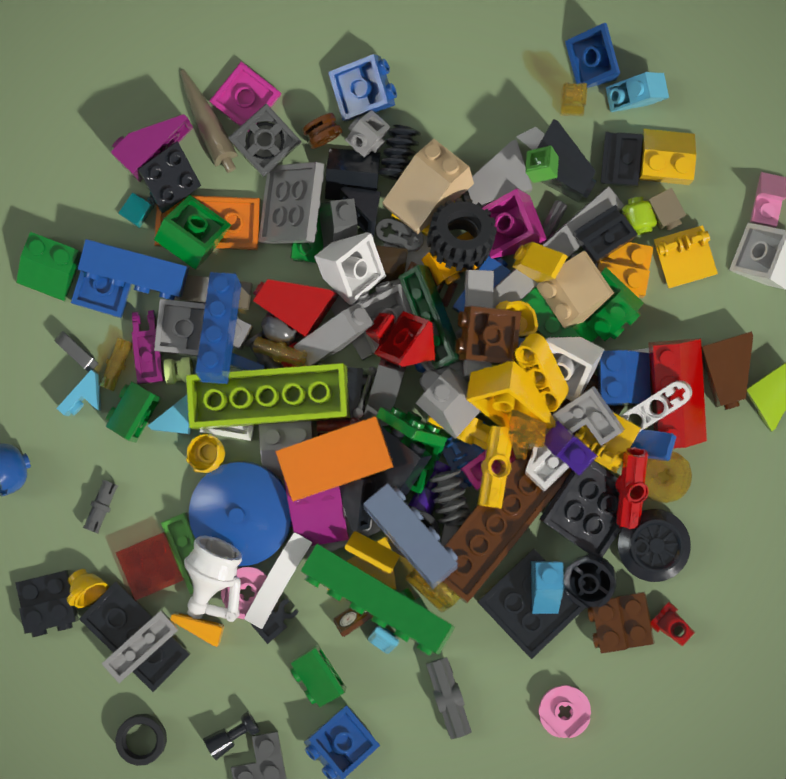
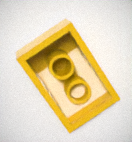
(504, 389)

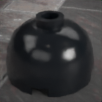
(590, 581)

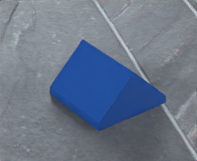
(593, 57)

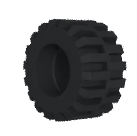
(465, 217)

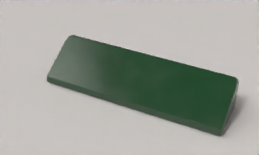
(427, 304)

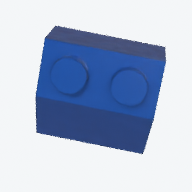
(624, 377)

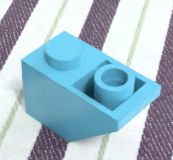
(637, 91)

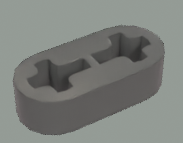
(398, 241)
(76, 351)

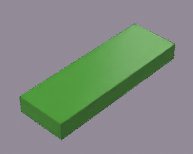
(181, 542)

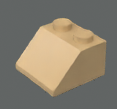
(575, 290)

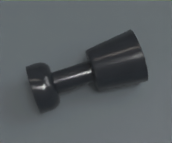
(222, 740)

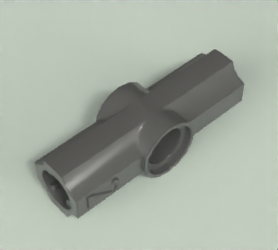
(448, 698)

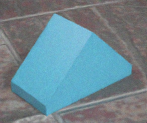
(174, 419)

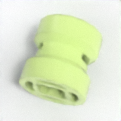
(183, 367)

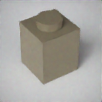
(667, 209)

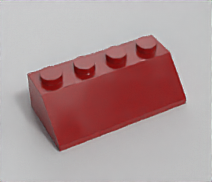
(674, 362)

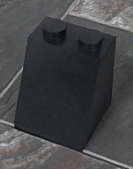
(574, 170)

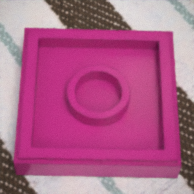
(244, 95)

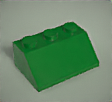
(549, 324)

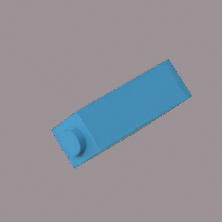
(546, 586)

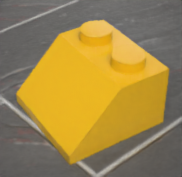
(668, 157)

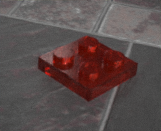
(149, 566)

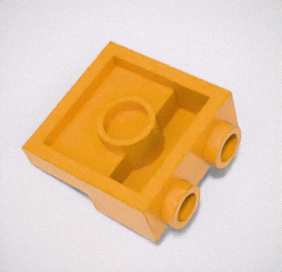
(630, 266)

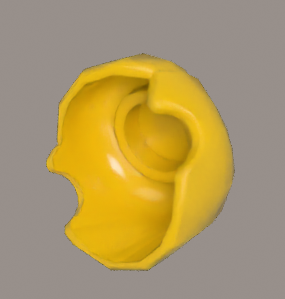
(205, 453)

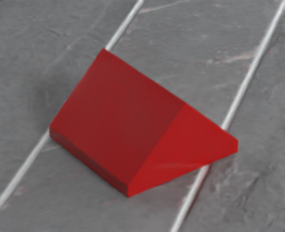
(408, 341)

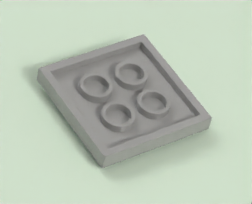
(291, 203)

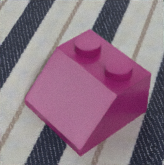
(515, 223)

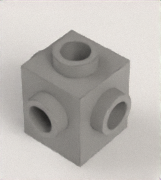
(367, 133)

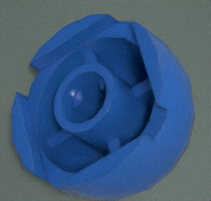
(12, 469)

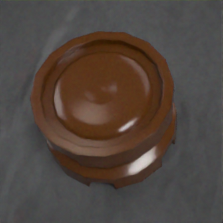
(322, 130)

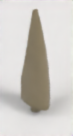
(209, 126)

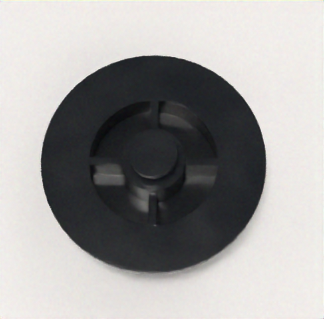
(656, 547)

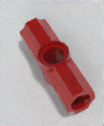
(632, 488)

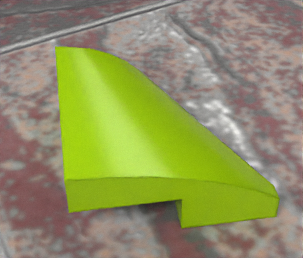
(770, 396)

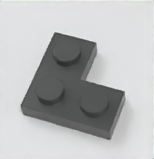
(268, 757)

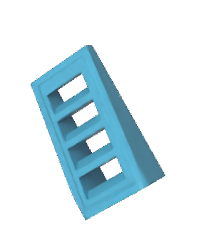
(383, 639)

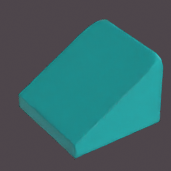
(136, 210)

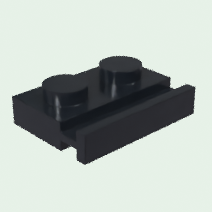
(622, 159)
(605, 234)

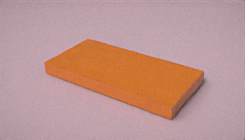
(238, 211)
(334, 459)

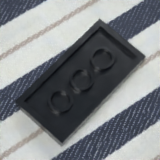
(117, 618)

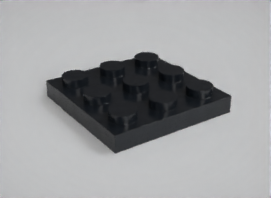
(586, 509)
(511, 607)

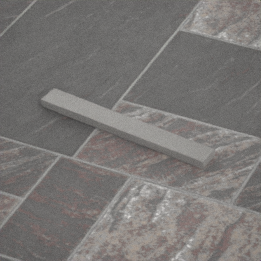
(517, 284)

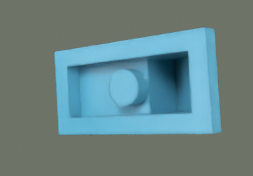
(86, 389)

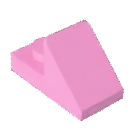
(768, 199)

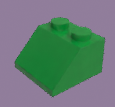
(191, 232)
(48, 266)
(132, 411)
(318, 676)

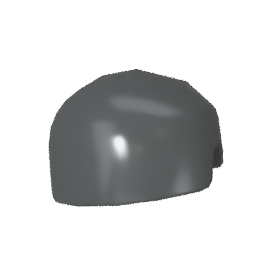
(277, 330)

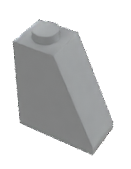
(499, 176)
(335, 334)

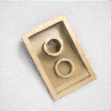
(427, 183)

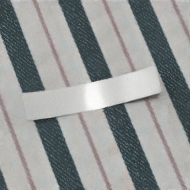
(277, 580)

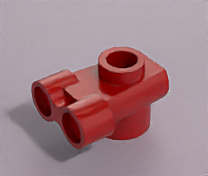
(668, 620)

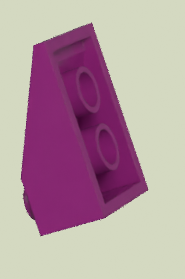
(148, 142)

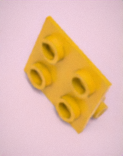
(685, 256)
(612, 452)

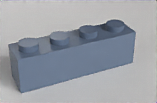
(410, 535)

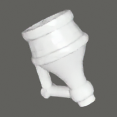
(211, 569)

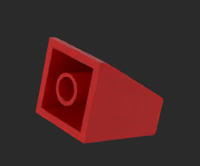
(295, 304)

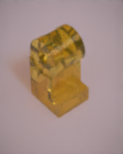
(573, 99)

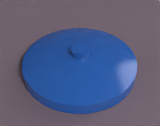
(244, 508)

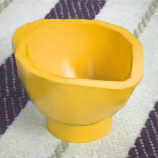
(528, 316)
(85, 588)

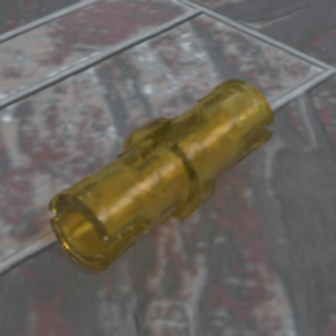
(280, 351)
(115, 364)

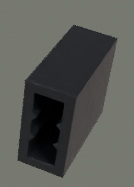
(408, 459)

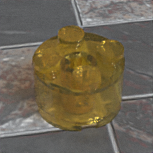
(679, 478)

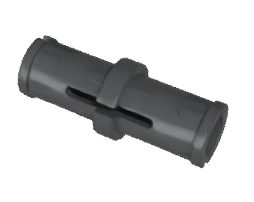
(100, 506)

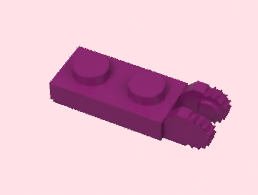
(147, 361)

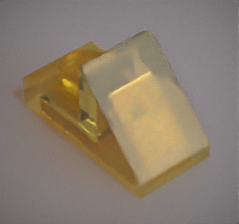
(525, 433)

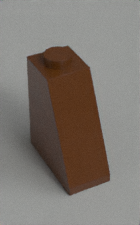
(728, 369)

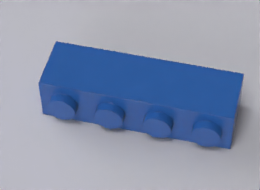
(133, 268)
(218, 328)

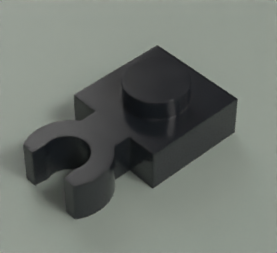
(275, 623)

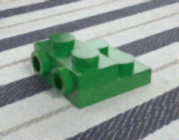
(616, 310)

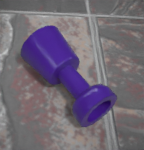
(424, 500)

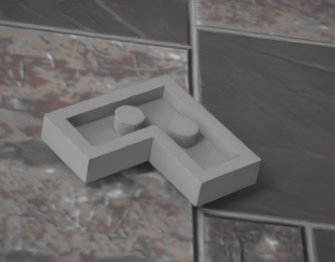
(594, 412)

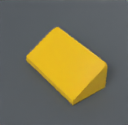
(372, 552)

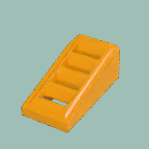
(204, 629)

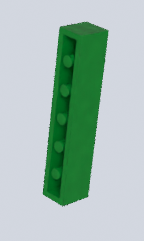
(377, 599)

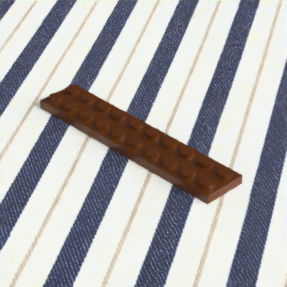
(493, 532)

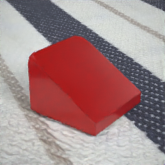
(381, 327)

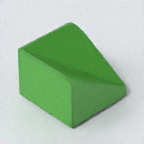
(542, 164)

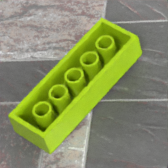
(269, 397)

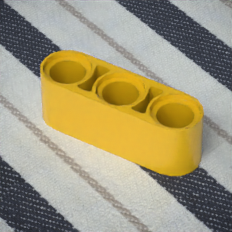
(538, 361)

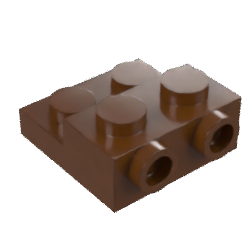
(488, 334)
(622, 623)

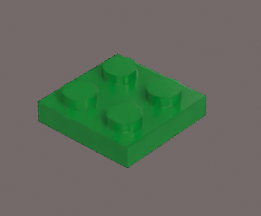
(411, 426)

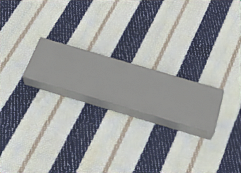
(479, 294)

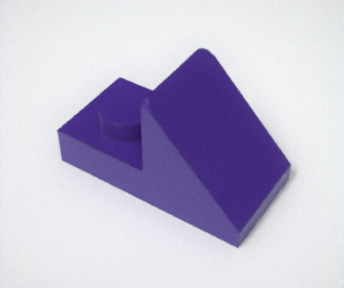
(569, 448)

